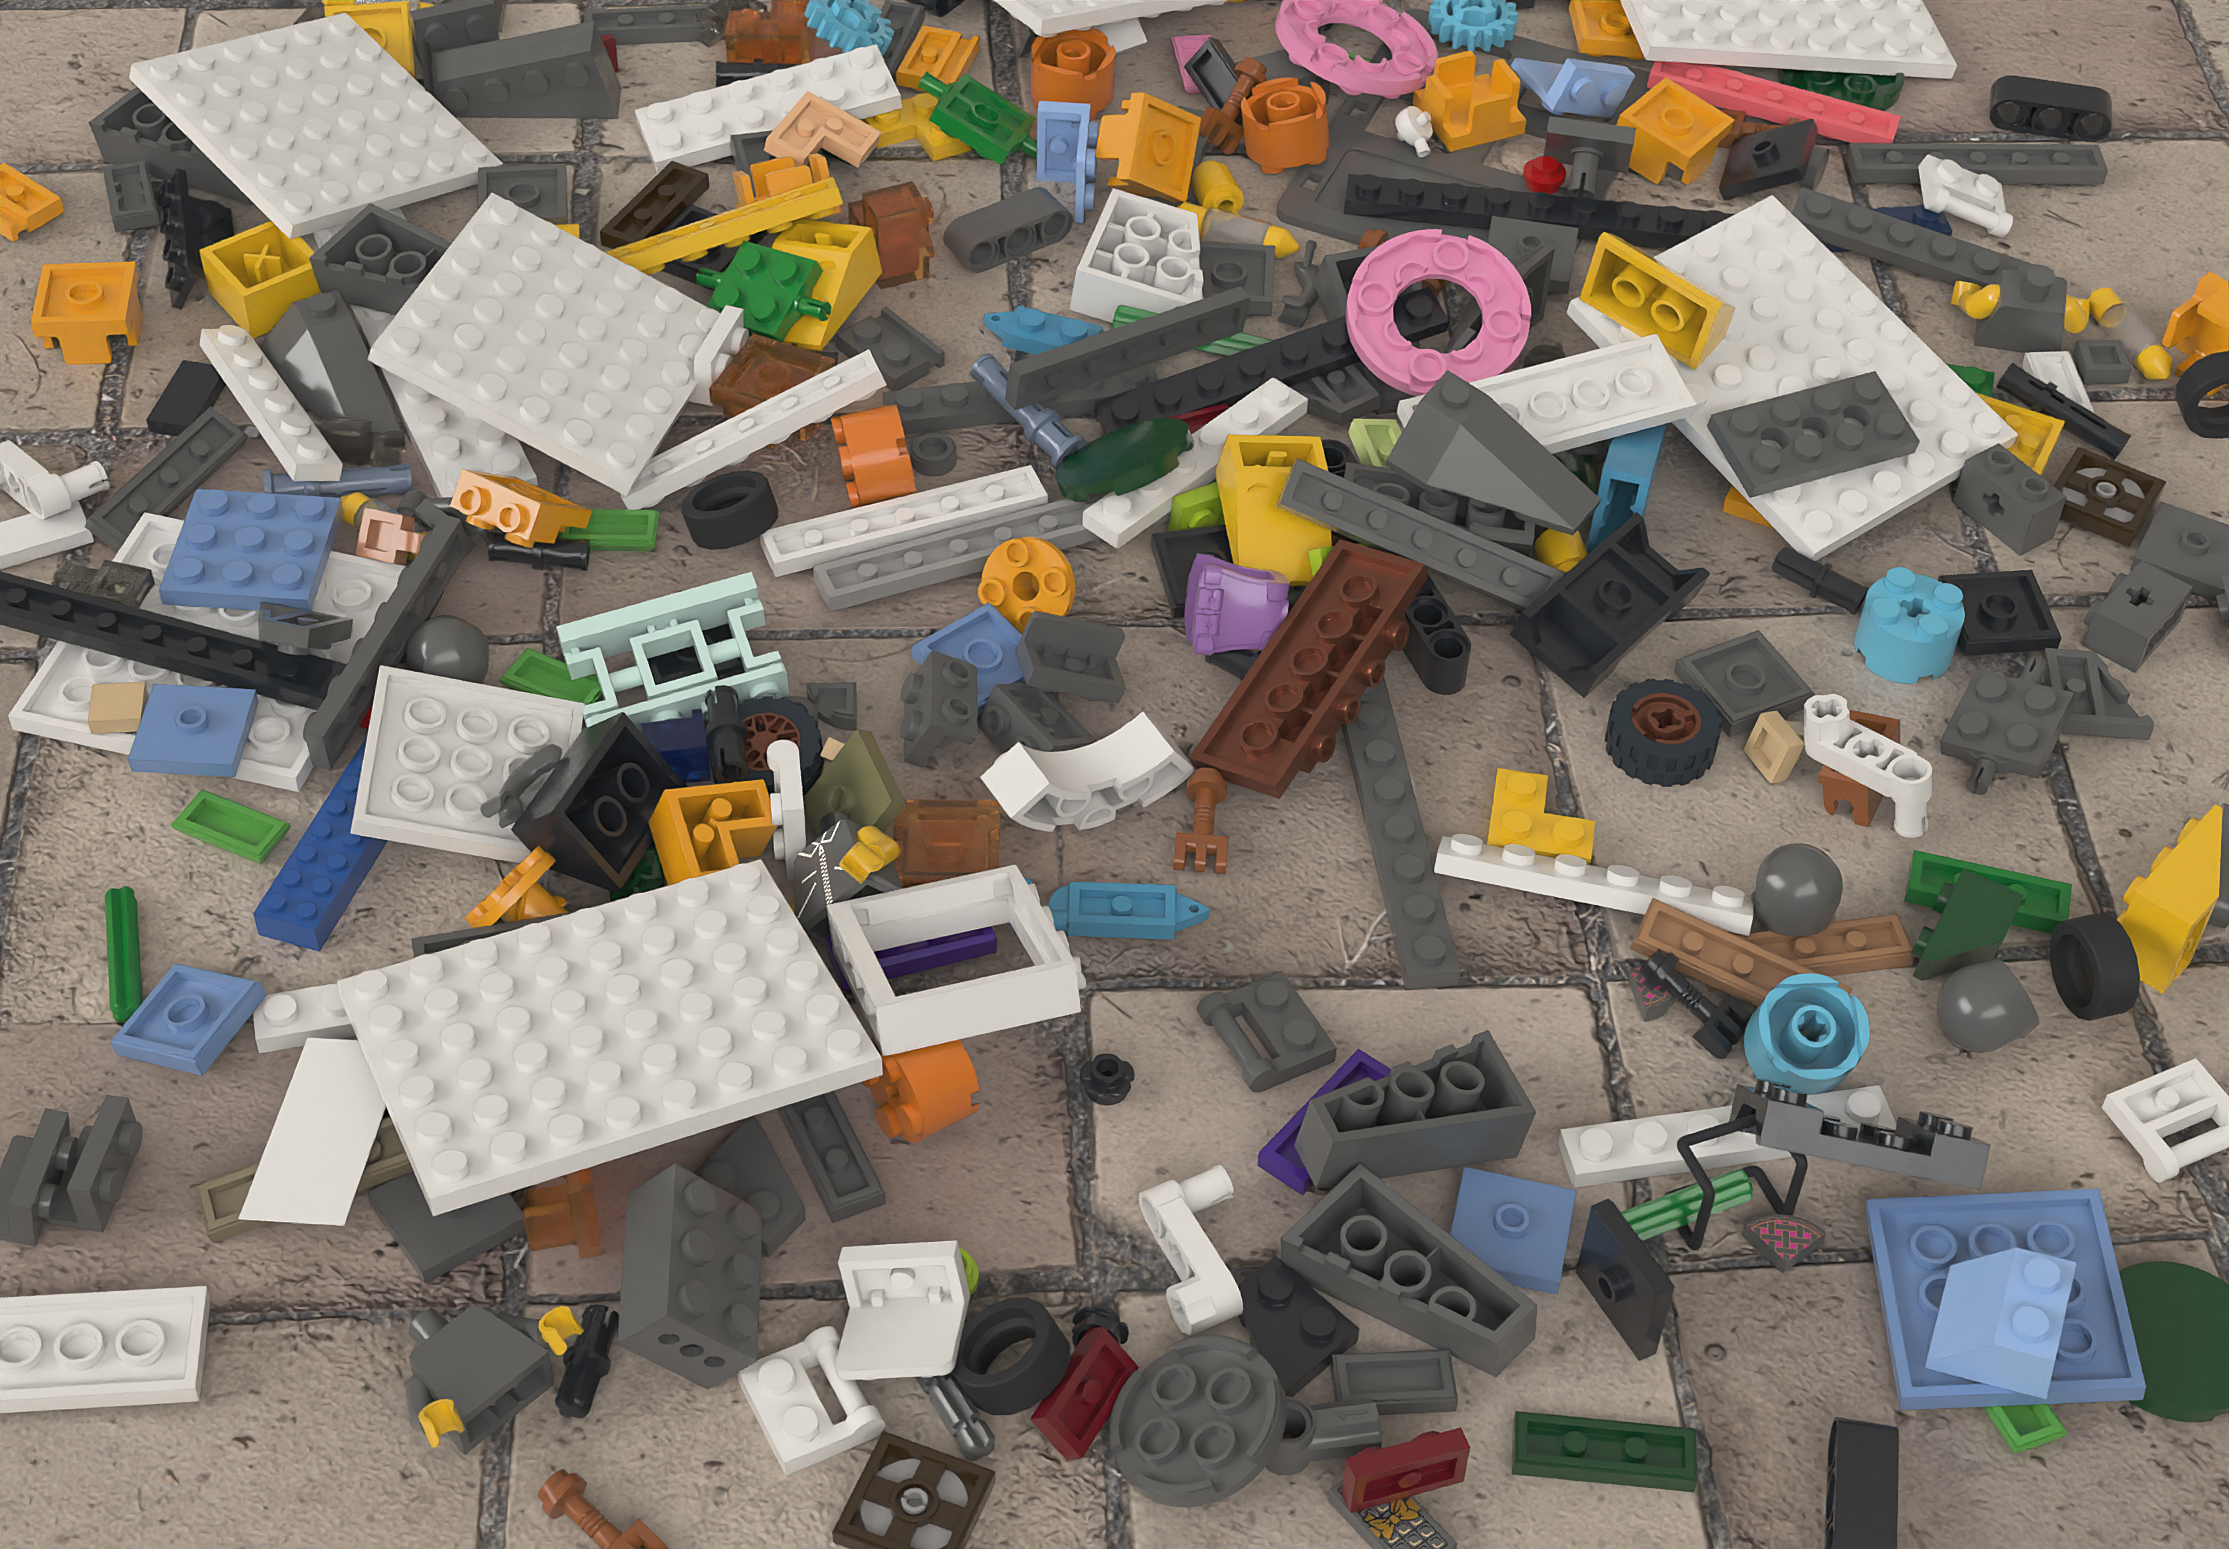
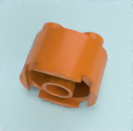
(1073, 69)
(1285, 124)
(873, 455)
(924, 1090)

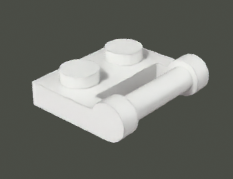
(1964, 194)
(787, 803)
(2167, 1105)
(792, 1410)

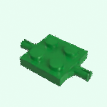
(980, 118)
(769, 287)

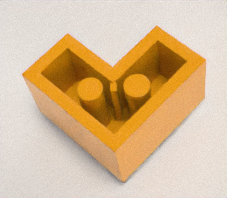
(710, 827)

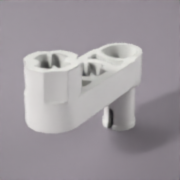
(44, 492)
(1869, 760)
(1207, 1287)

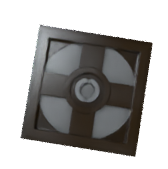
(2107, 496)
(913, 1499)

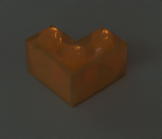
(772, 35)
(900, 231)

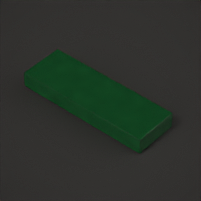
(1604, 1451)

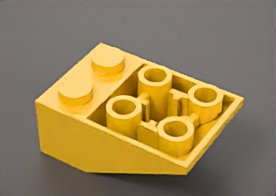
(849, 270)
(1249, 486)
(2175, 901)

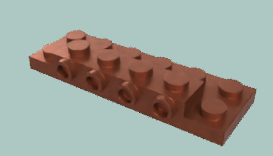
(1314, 670)

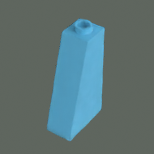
(1626, 481)

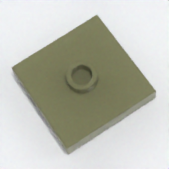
(856, 785)

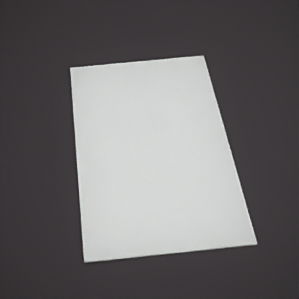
(318, 1138)

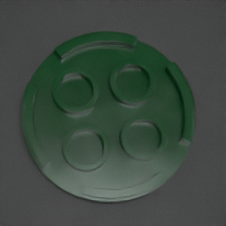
(1862, 89)
(1124, 459)
(2180, 1339)

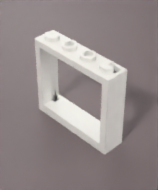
(966, 1007)

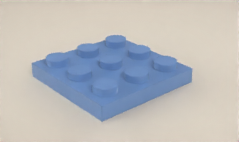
(251, 550)

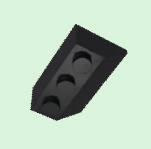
(599, 804)

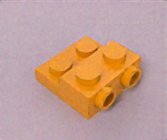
(516, 507)

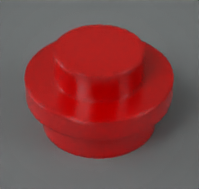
(1544, 174)

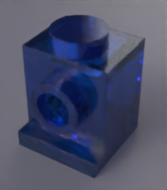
(682, 745)

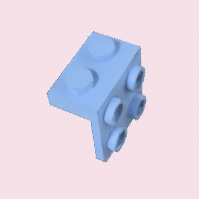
(1576, 85)
(1064, 150)

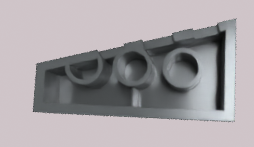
(530, 76)
(140, 131)
(377, 260)
(1419, 1118)
(1409, 1273)

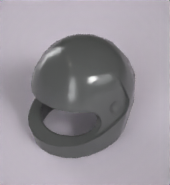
(448, 649)
(1797, 890)
(1985, 1007)

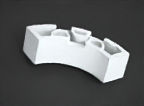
(1090, 781)

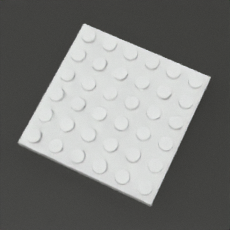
(314, 122)
(550, 343)
(275, 751)

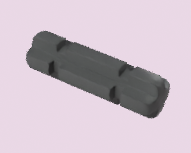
(959, 1415)

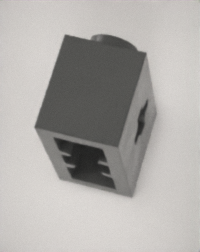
(2009, 499)
(2136, 615)

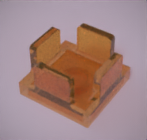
(764, 371)
(946, 839)
(564, 1216)

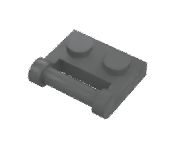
(1281, 1025)

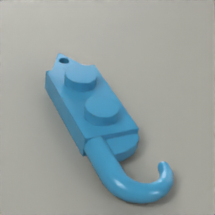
(1036, 330)
(1123, 910)

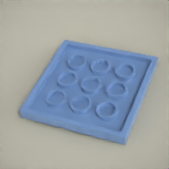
(1923, 1236)

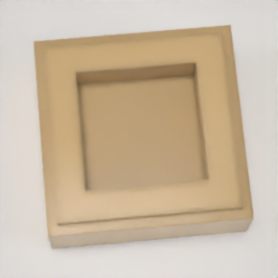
(117, 707)

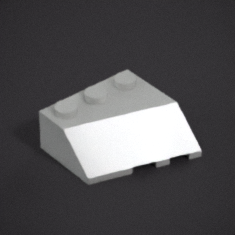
(1139, 258)

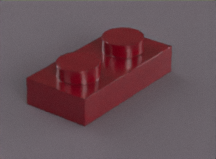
(1085, 1394)
(1405, 1469)

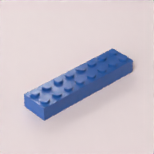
(321, 871)

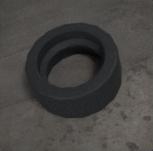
(2195, 384)
(730, 510)
(2094, 966)
(1027, 1379)

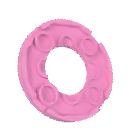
(1409, 43)
(1436, 256)

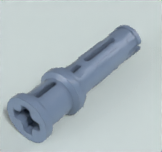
(1040, 424)
(367, 480)

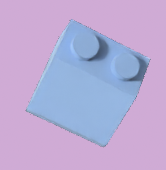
(2003, 1320)

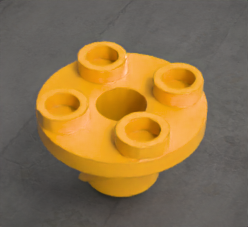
(1026, 578)
(519, 894)

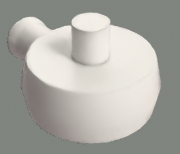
(1415, 129)

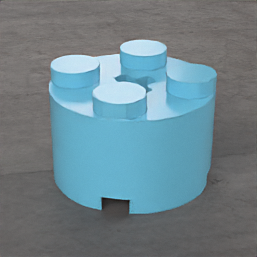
(1909, 626)
(1824, 1016)

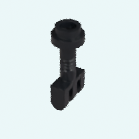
(1721, 1023)

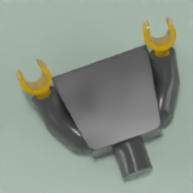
(480, 1370)

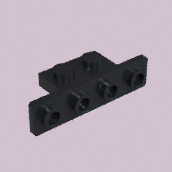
(188, 227)

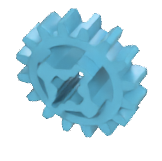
(1473, 22)
(849, 24)

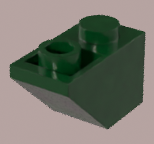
(1970, 925)

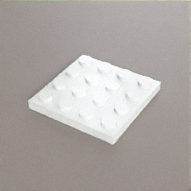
(444, 751)

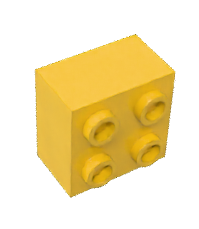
(259, 276)

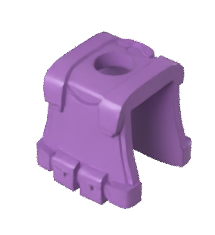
(1232, 605)

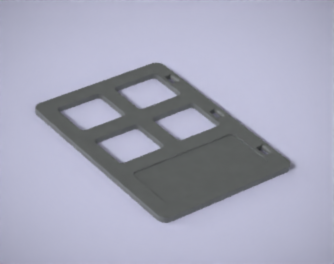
(1362, 153)

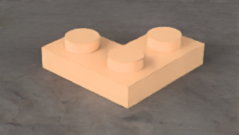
(819, 124)

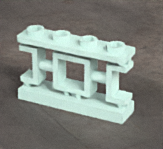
(668, 626)

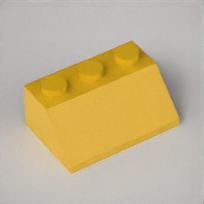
(1655, 300)

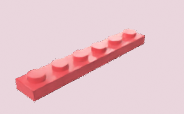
(1778, 102)

